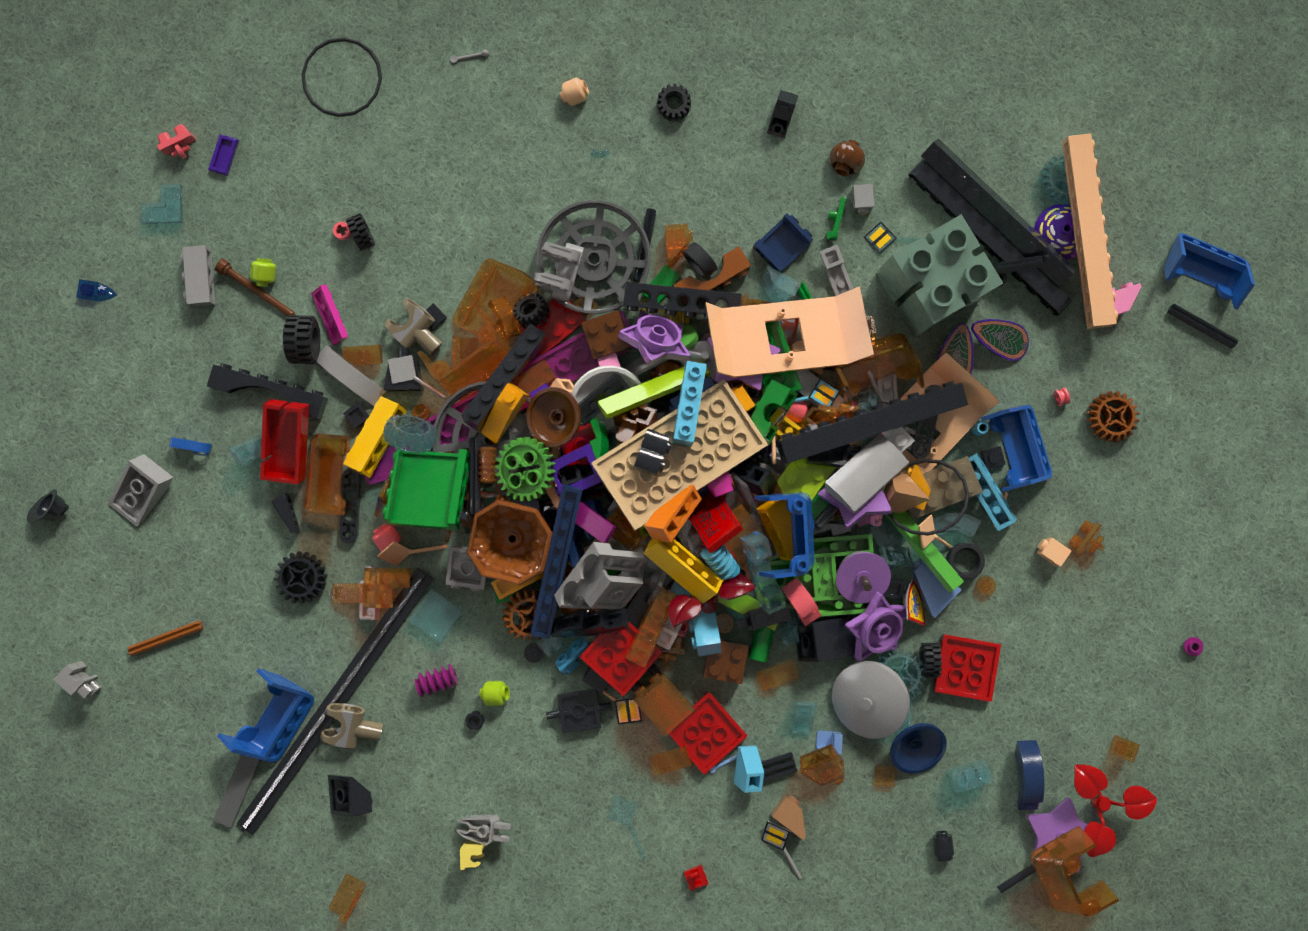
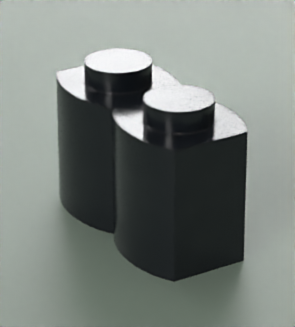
(652, 452)

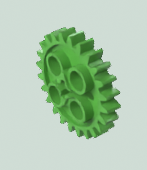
(528, 487)

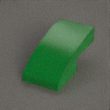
(601, 443)

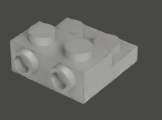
(462, 571)

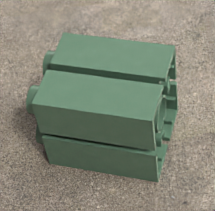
(938, 276)

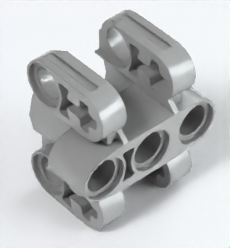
(569, 260)

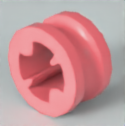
(336, 229)
(1062, 396)

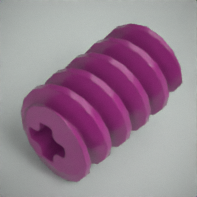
(436, 681)

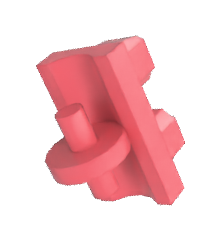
(177, 145)

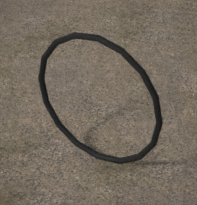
(345, 113)
(959, 516)

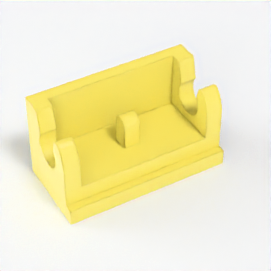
(469, 851)

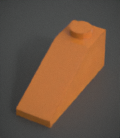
(671, 516)

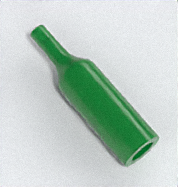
(761, 644)

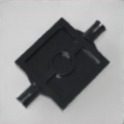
(834, 457)
(579, 710)

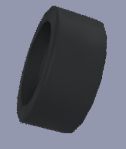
(700, 260)
(980, 559)

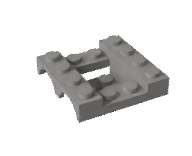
(593, 588)

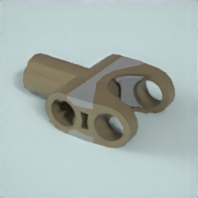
(416, 328)
(351, 726)

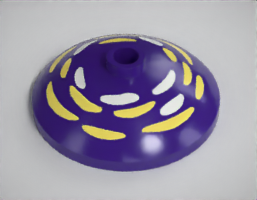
(1051, 227)

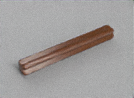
(165, 638)

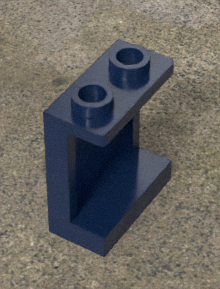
(783, 243)

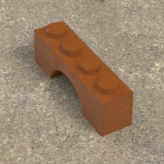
(734, 265)

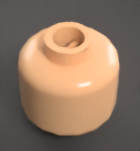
(574, 91)

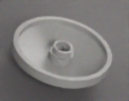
(870, 699)

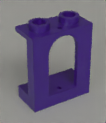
(571, 457)

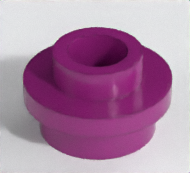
(1187, 646)

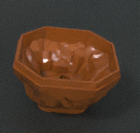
(500, 556)

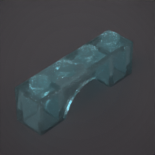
(757, 556)

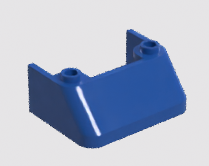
(1212, 266)
(1022, 444)
(803, 558)
(277, 724)

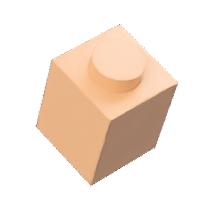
(1053, 551)

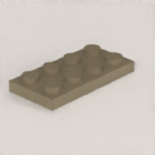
(948, 487)

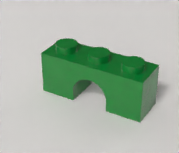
(774, 397)

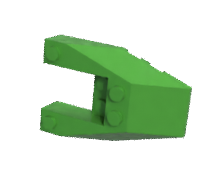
(821, 579)

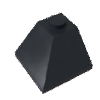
(348, 796)

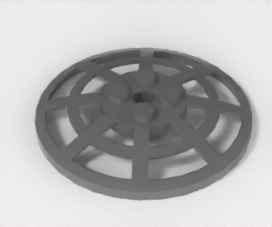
(600, 247)
(456, 445)

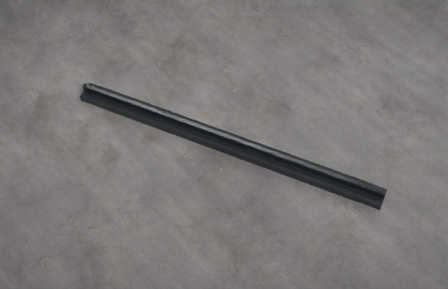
(339, 693)

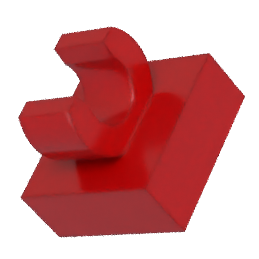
(696, 877)

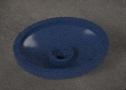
(918, 748)

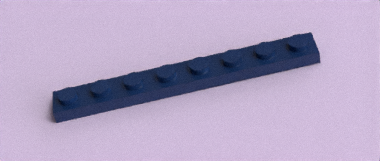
(556, 561)

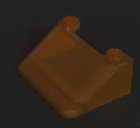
(491, 282)

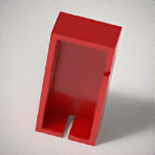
(285, 440)

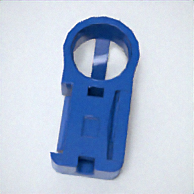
(191, 445)

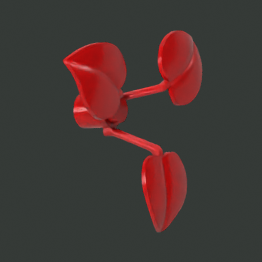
(1088, 784)

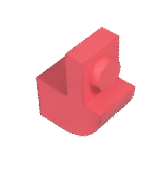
(801, 601)

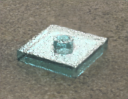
(435, 615)

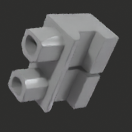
(76, 681)

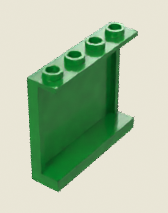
(427, 489)

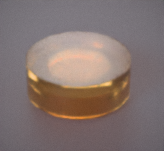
(986, 585)

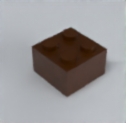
(603, 335)
(729, 664)

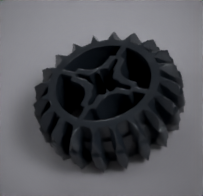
(287, 587)

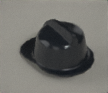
(48, 508)

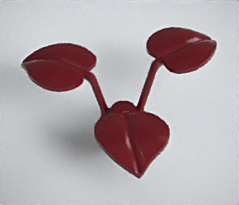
(685, 608)

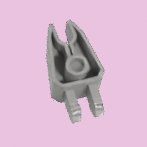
(484, 829)

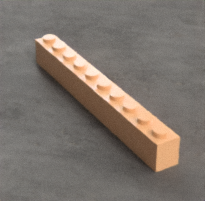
(1089, 231)

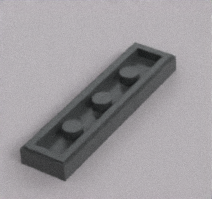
(236, 790)

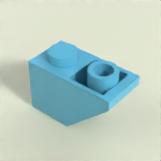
(748, 769)

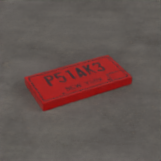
(714, 522)

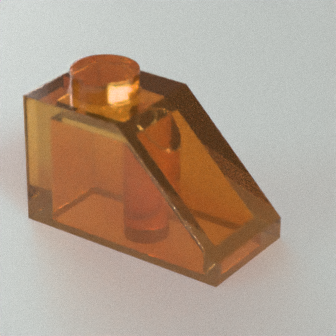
(677, 240)
(624, 532)

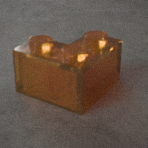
(379, 585)

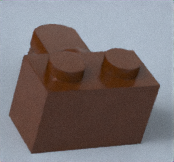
(633, 422)

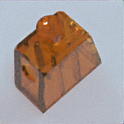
(823, 766)

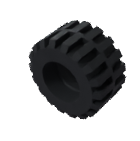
(301, 339)

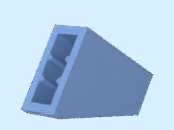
(931, 589)

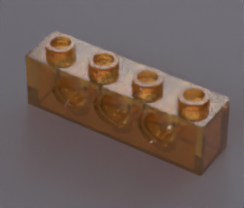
(650, 628)

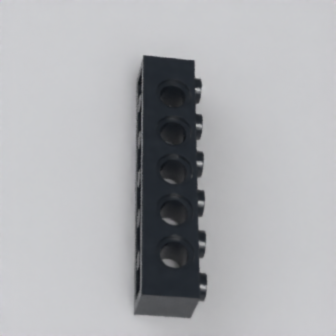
(633, 290)

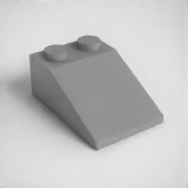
(139, 489)

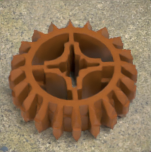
(1101, 406)
(520, 629)

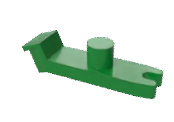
(833, 235)

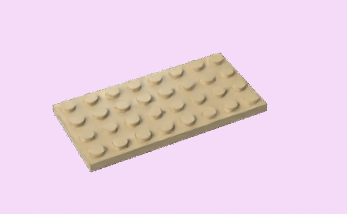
(721, 442)

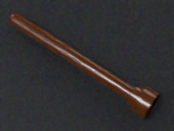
(223, 268)

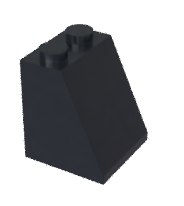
(825, 639)

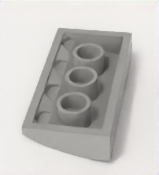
(866, 473)

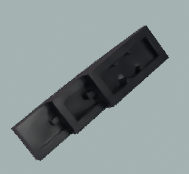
(588, 624)

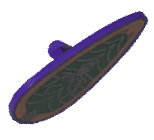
(1002, 338)
(959, 346)

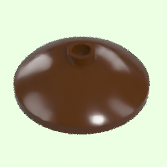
(544, 413)

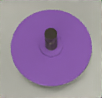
(862, 576)

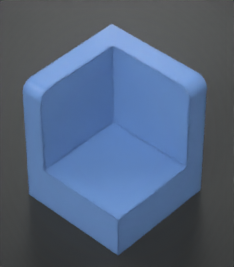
(828, 737)

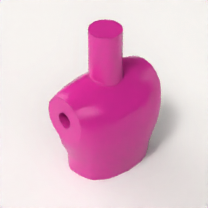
(721, 485)

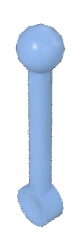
(713, 769)

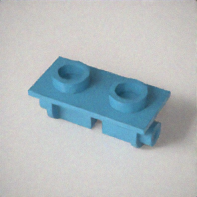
(567, 661)

